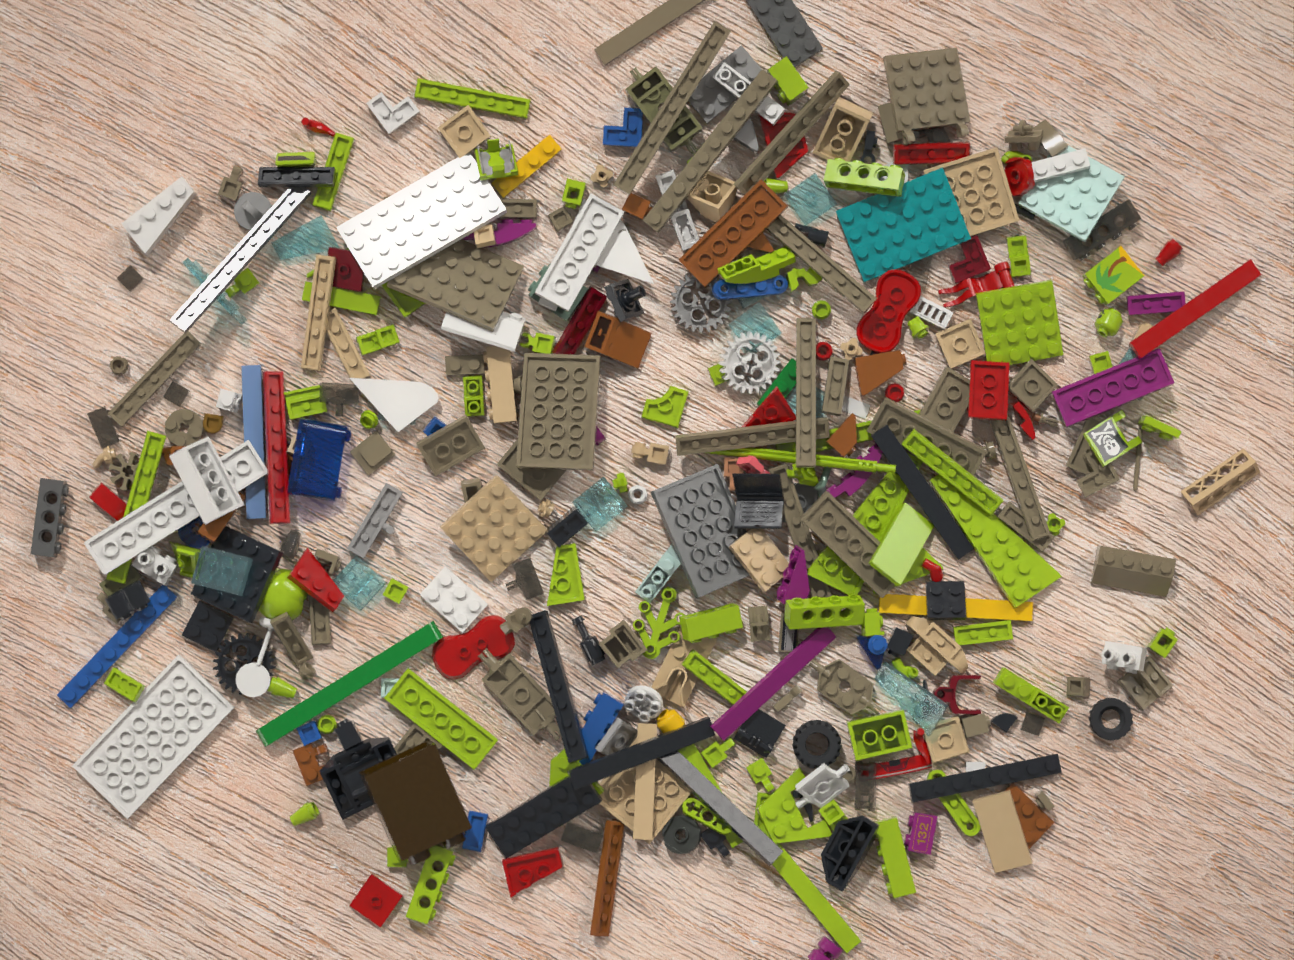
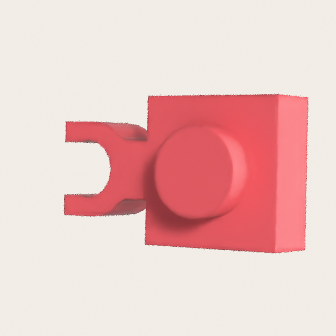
(751, 465)

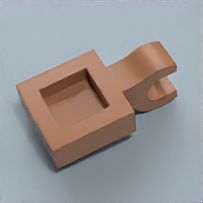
(731, 467)

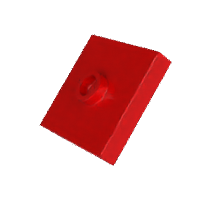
(376, 900)

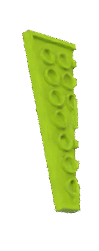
(876, 516)
(1008, 558)

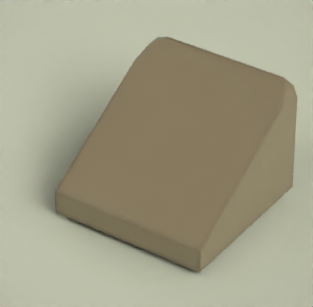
(1078, 686)

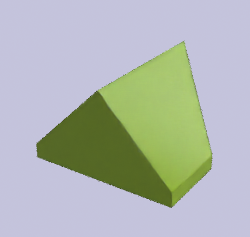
(186, 558)

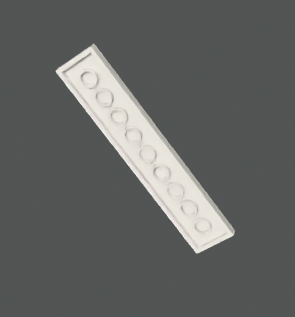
(166, 513)

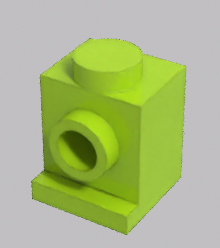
(573, 186)
(872, 623)
(1163, 650)

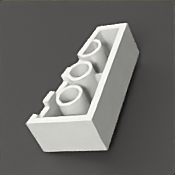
(158, 215)

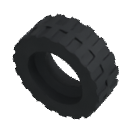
(1125, 719)

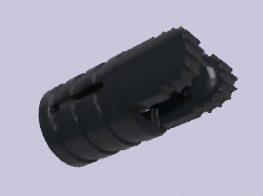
(816, 236)

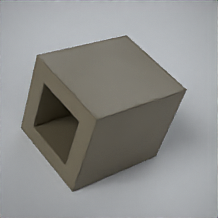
(975, 724)

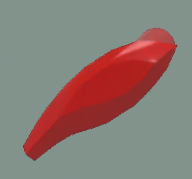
(317, 127)
(921, 744)

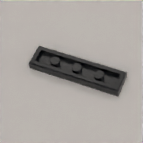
(296, 176)

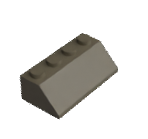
(1133, 571)

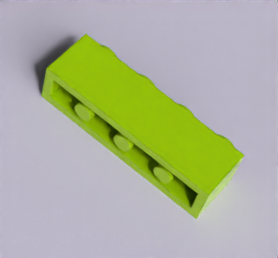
(894, 857)

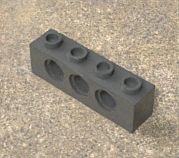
(41, 526)

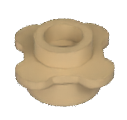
(602, 181)
(856, 349)
(545, 508)

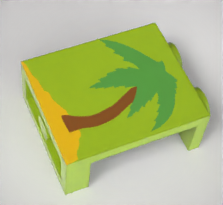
(1112, 276)

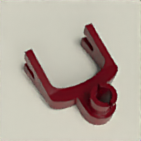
(949, 694)

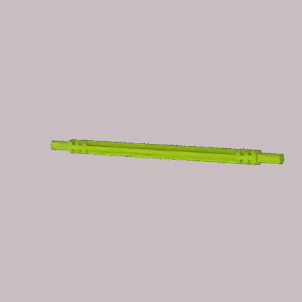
(821, 460)

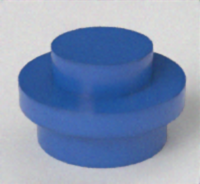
(877, 644)

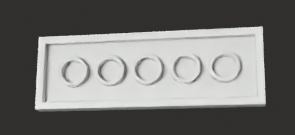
(579, 252)

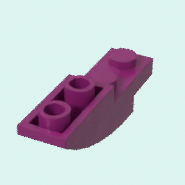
(508, 232)
(852, 483)

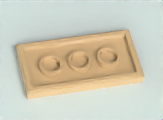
(1002, 831)

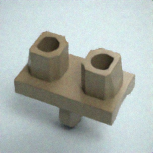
(1023, 133)
(516, 620)
(759, 623)

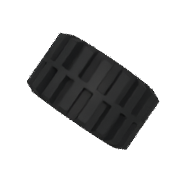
(804, 732)

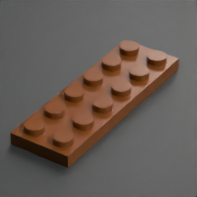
(733, 233)

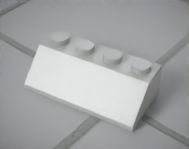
(505, 335)
(206, 480)

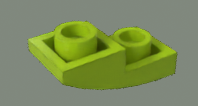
(473, 395)

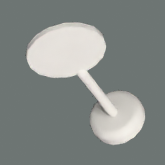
(253, 677)

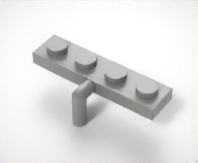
(375, 521)

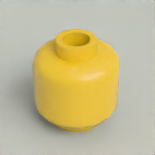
(669, 720)

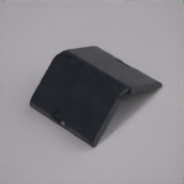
(758, 501)

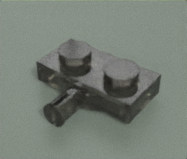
(339, 395)
(526, 579)

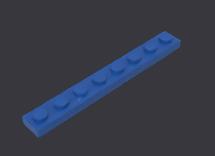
(116, 646)

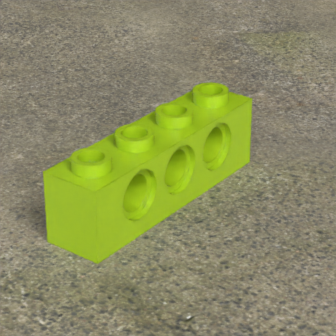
(891, 186)
(833, 616)
(416, 910)

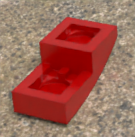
(1027, 425)
(109, 501)

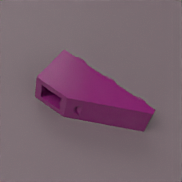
(795, 577)

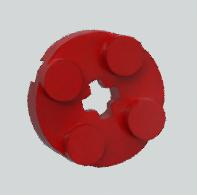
(1023, 168)

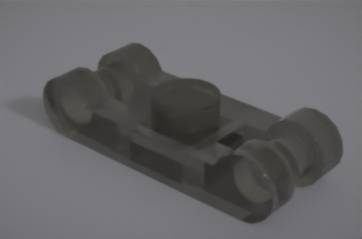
(865, 786)

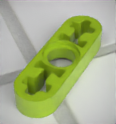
(697, 804)

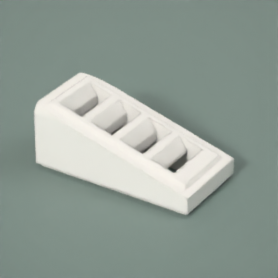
(943, 324)

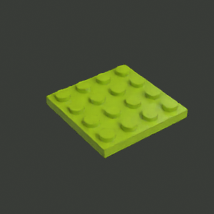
(1020, 323)

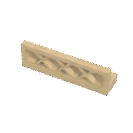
(1223, 483)

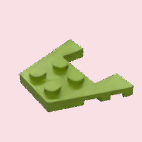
(783, 817)

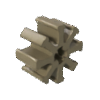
(131, 462)

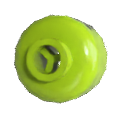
(1108, 322)

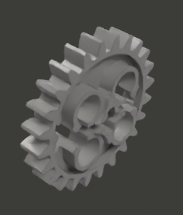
(685, 310)

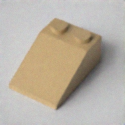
(842, 131)

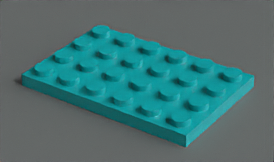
(897, 230)

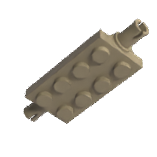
(520, 693)

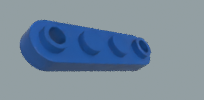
(747, 290)

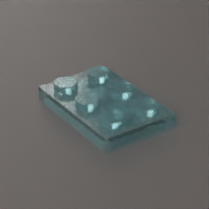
(221, 571)

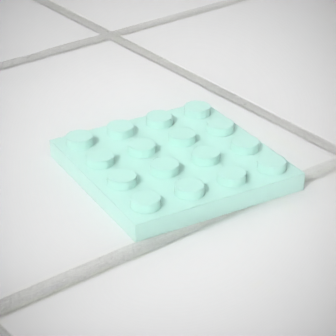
(1075, 199)

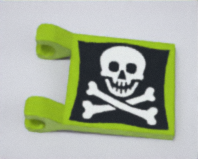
(1108, 441)

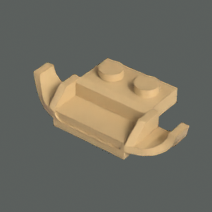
(935, 647)

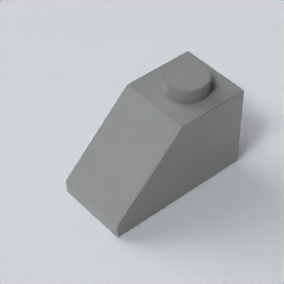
(747, 136)

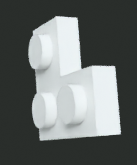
(389, 116)

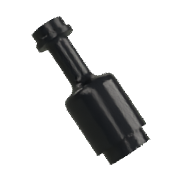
(590, 645)

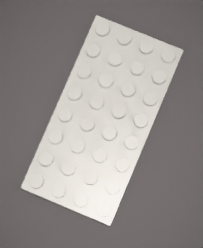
(421, 220)
(153, 736)

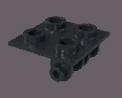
(760, 732)

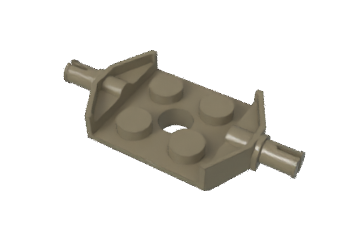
(860, 689)

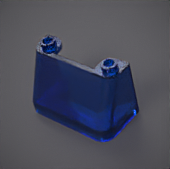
(318, 459)

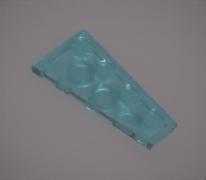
(229, 305)
(917, 701)

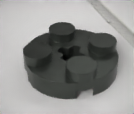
(692, 833)

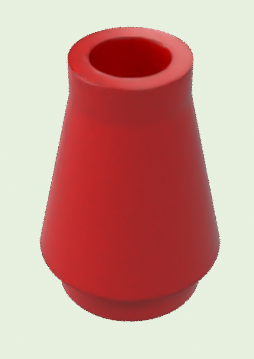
(1169, 252)

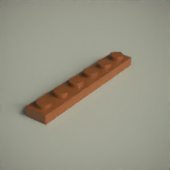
(607, 878)

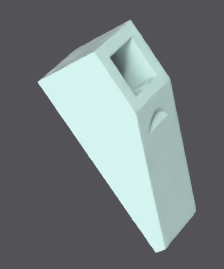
(659, 575)

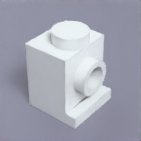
(228, 400)

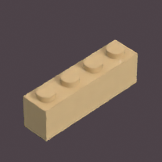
(501, 385)

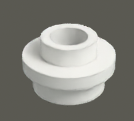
(631, 494)

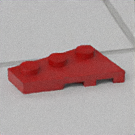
(772, 410)
(315, 581)
(529, 868)

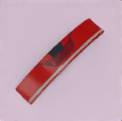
(900, 766)

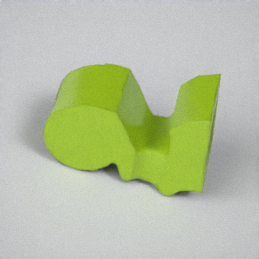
(809, 277)

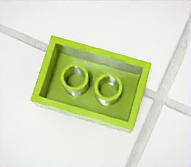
(879, 734)

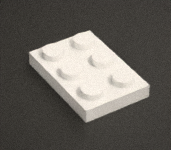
(453, 599)

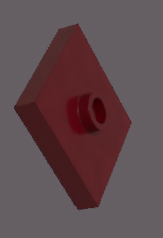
(347, 270)

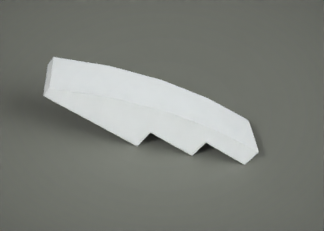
(681, 218)

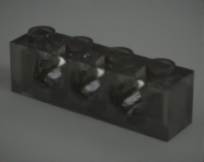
(1125, 211)

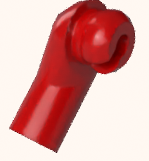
(934, 569)

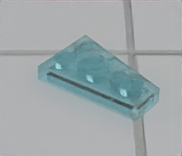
(306, 240)

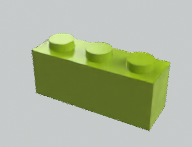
(711, 622)

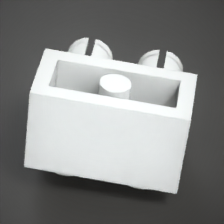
(156, 565)
(1124, 656)

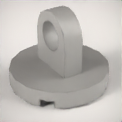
(251, 209)

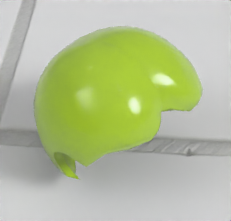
(283, 597)

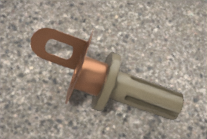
(1041, 419)

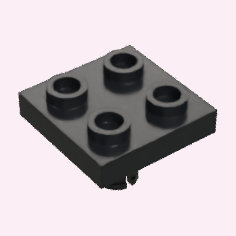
(625, 299)

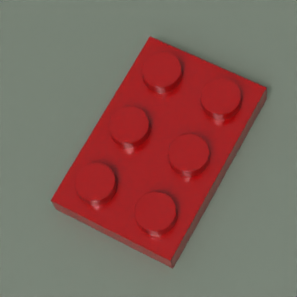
(988, 390)

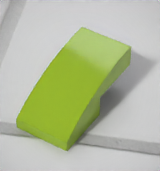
(1018, 255)
(377, 340)
(832, 814)

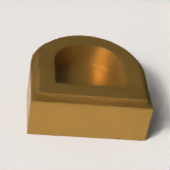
(212, 423)

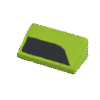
(296, 159)

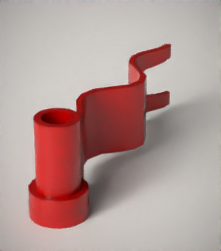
(992, 281)

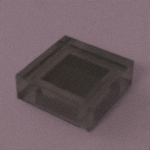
(130, 278)
(176, 394)
(1032, 723)

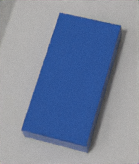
(475, 835)

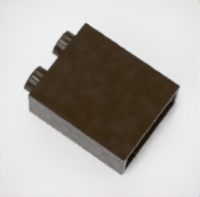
(416, 802)

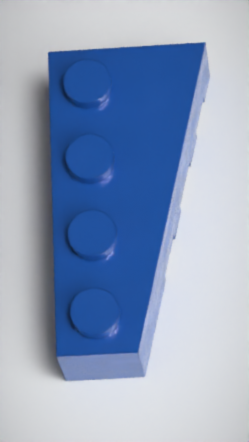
(599, 722)

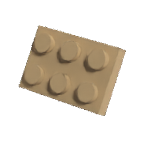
(760, 558)

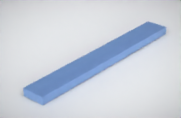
(255, 434)

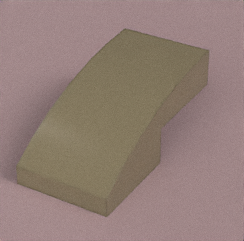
(1051, 139)

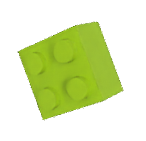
(790, 84)

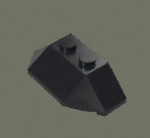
(847, 850)

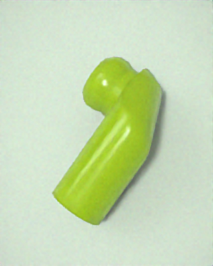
(909, 671)

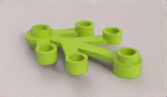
(658, 626)

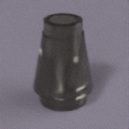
(291, 545)

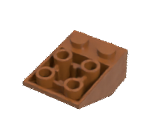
(617, 340)

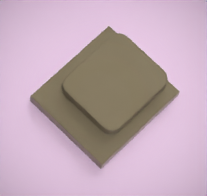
(372, 453)

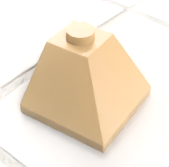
(713, 196)

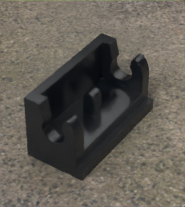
(566, 526)

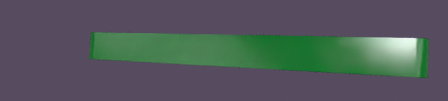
(349, 683)

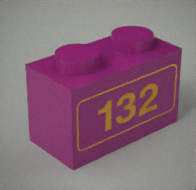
(921, 832)

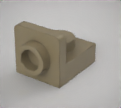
(326, 557)

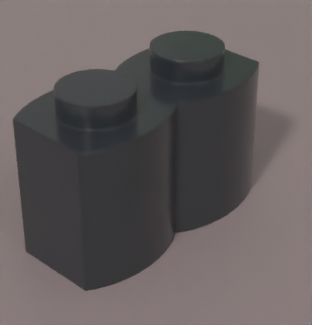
(127, 600)

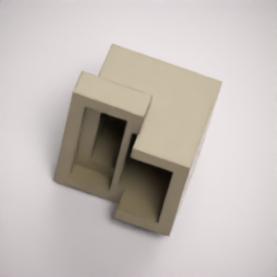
(622, 644)

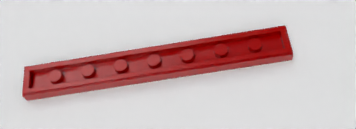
(1195, 309)
(276, 447)

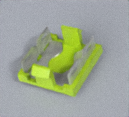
(496, 161)

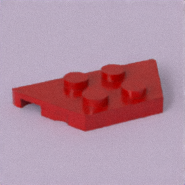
(771, 131)

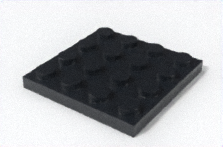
(259, 578)

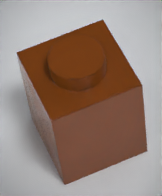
(636, 206)

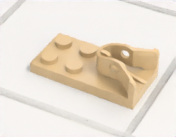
(673, 679)

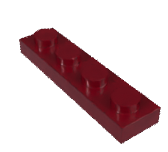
(580, 322)

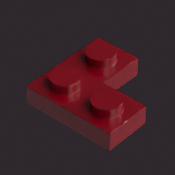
(974, 262)

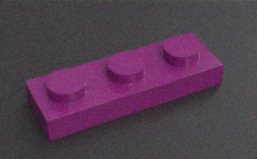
(1155, 303)

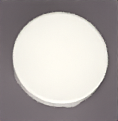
(643, 703)

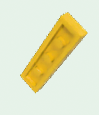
(528, 165)

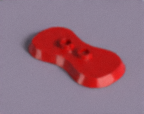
(882, 324)
(458, 654)

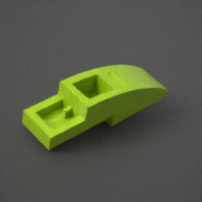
(759, 269)
(1030, 695)

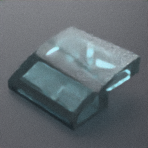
(755, 320)
(599, 504)
(359, 582)

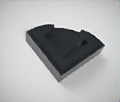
(1004, 721)

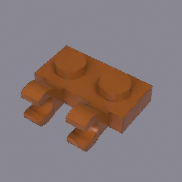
(308, 762)

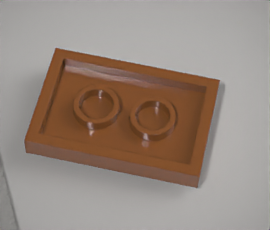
(1032, 818)

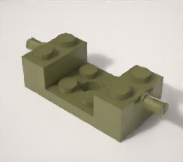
(648, 94)

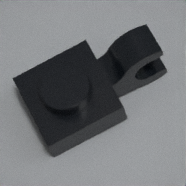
(870, 142)
(715, 839)

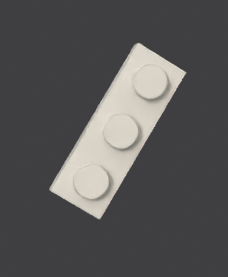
(1060, 165)

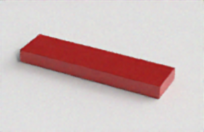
(929, 153)

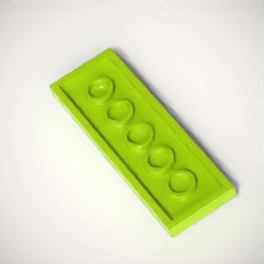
(441, 718)

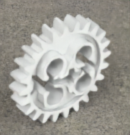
(733, 359)

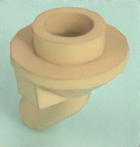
(108, 456)

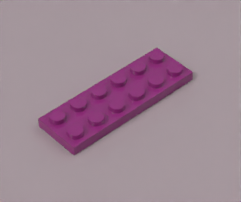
(1113, 387)

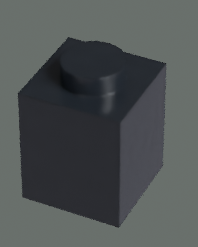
(898, 642)
(348, 733)

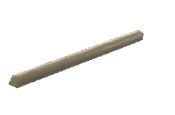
(1137, 461)

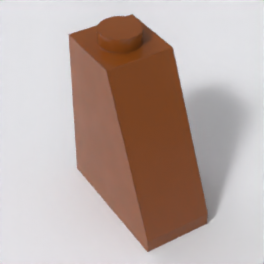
(877, 369)

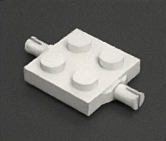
(822, 786)

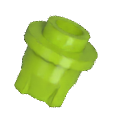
(918, 328)

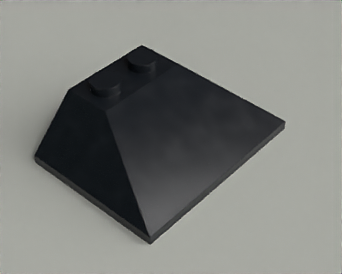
(343, 776)

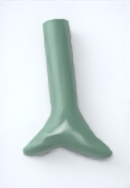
(821, 486)

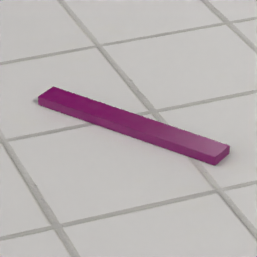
(773, 682)

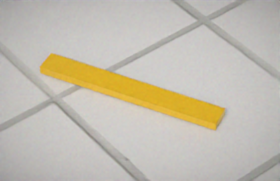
(974, 607)

